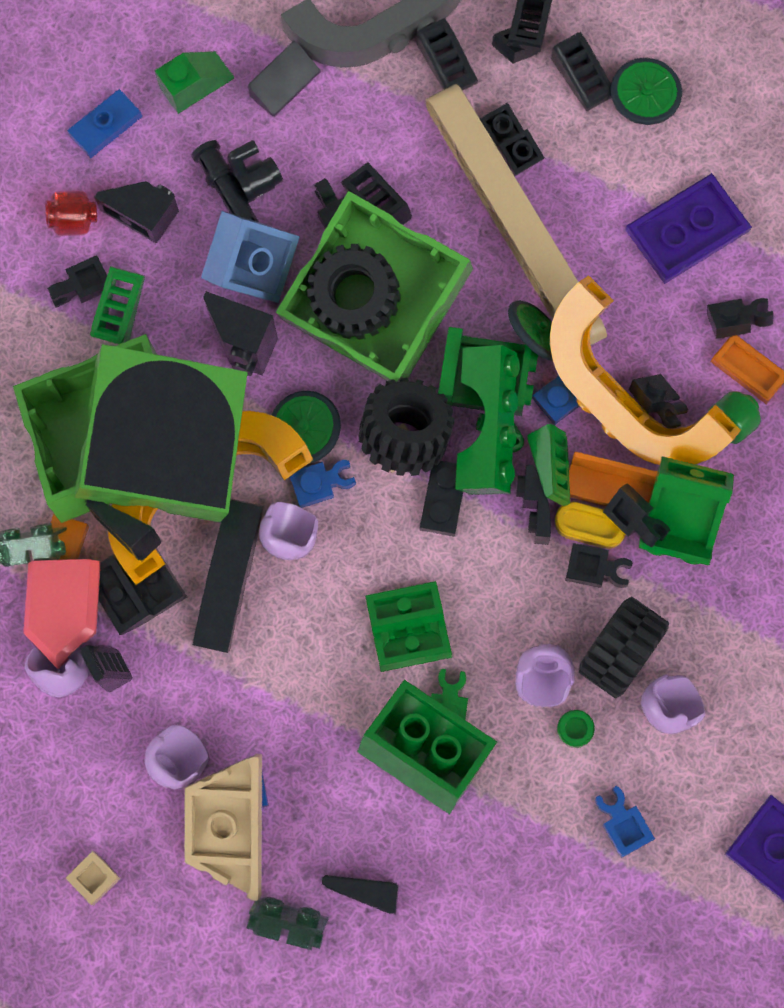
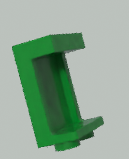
(465, 396)
(692, 506)

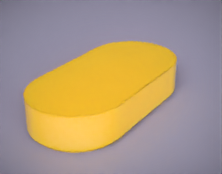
(588, 526)

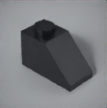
(140, 207)

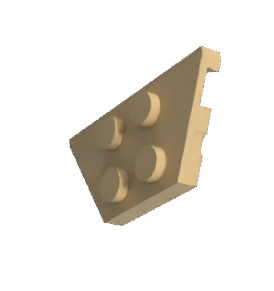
(226, 825)

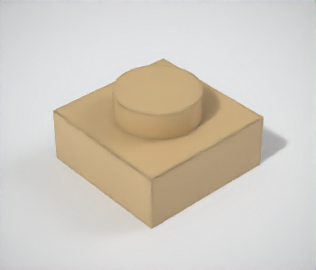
(93, 878)

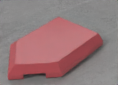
(61, 606)

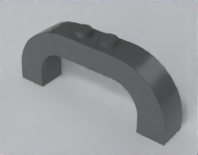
(365, 42)

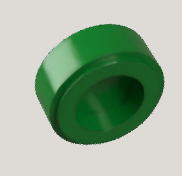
(575, 728)

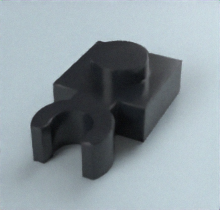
(734, 318)
(590, 566)

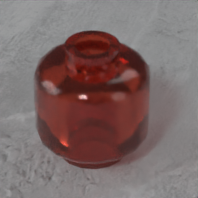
(70, 213)

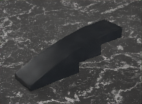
(228, 576)

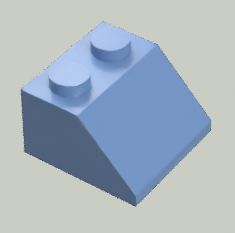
(249, 257)

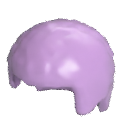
(288, 531)
(544, 675)
(56, 681)
(672, 704)
(175, 757)

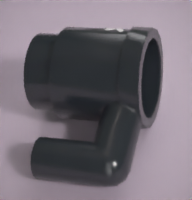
(257, 177)

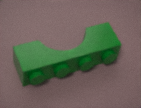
(487, 463)

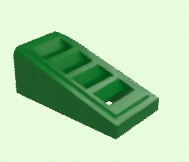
(130, 309)
(550, 456)

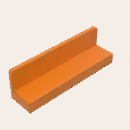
(599, 479)

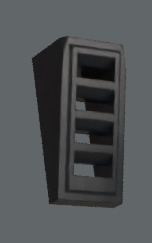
(539, 7)
(436, 38)
(579, 44)
(396, 206)
(132, 533)
(106, 666)
(374, 893)

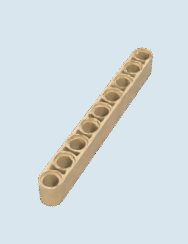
(505, 200)

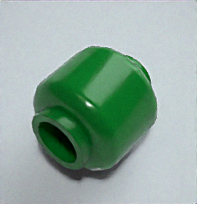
(742, 411)

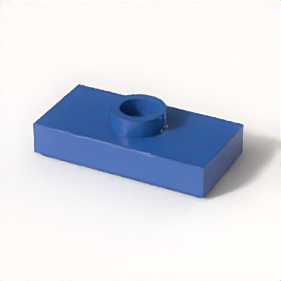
(104, 123)

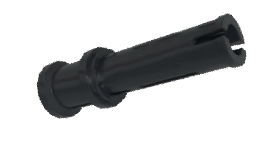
(220, 177)

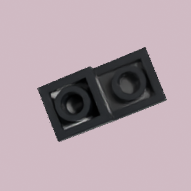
(511, 139)
(534, 498)

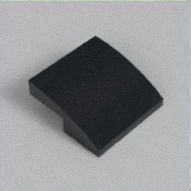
(137, 604)

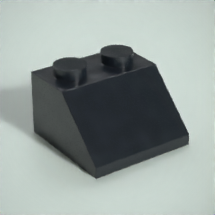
(244, 333)

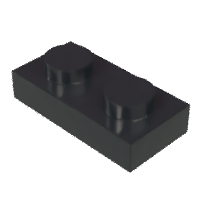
(442, 501)

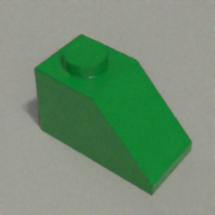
(192, 78)

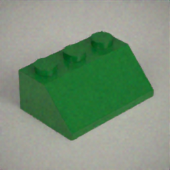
(426, 746)

